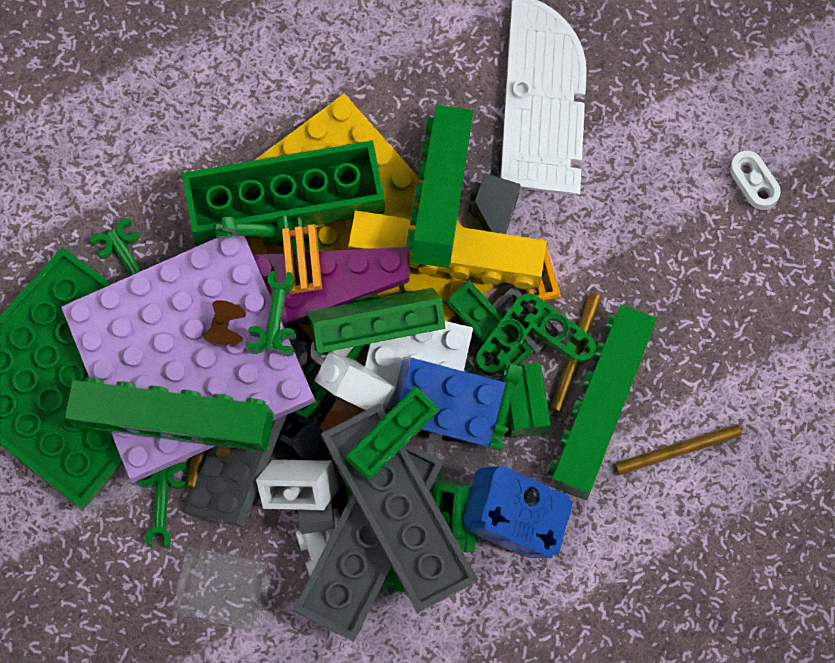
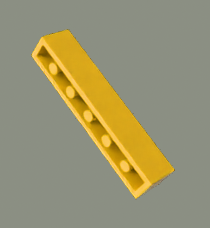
(474, 254)

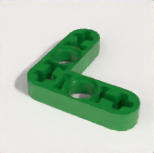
(536, 325)

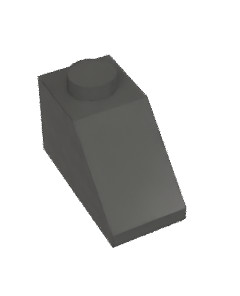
(495, 202)

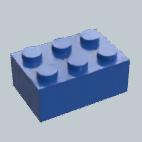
(465, 399)

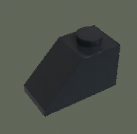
(301, 439)

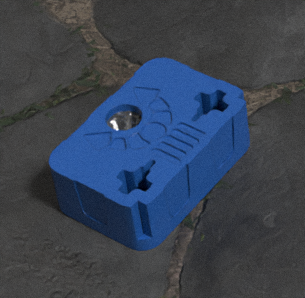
(517, 512)

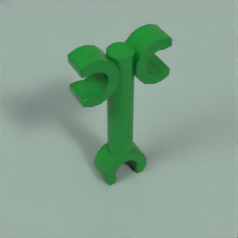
(268, 232)
(116, 240)
(273, 337)
(511, 376)
(162, 480)

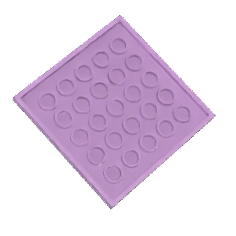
(154, 332)

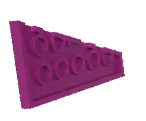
(344, 277)

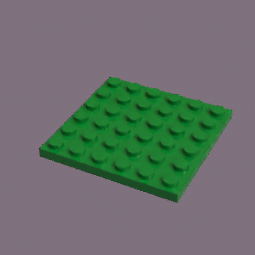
(36, 383)

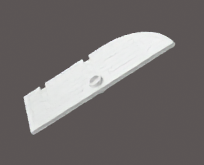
(540, 112)

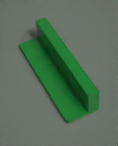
(376, 320)

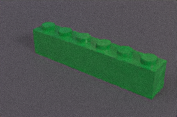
(441, 186)
(602, 403)
(170, 415)

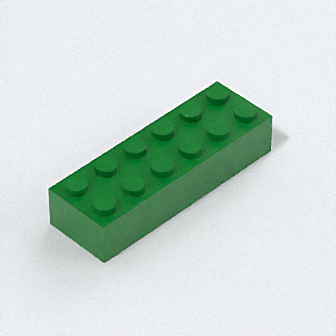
(311, 185)

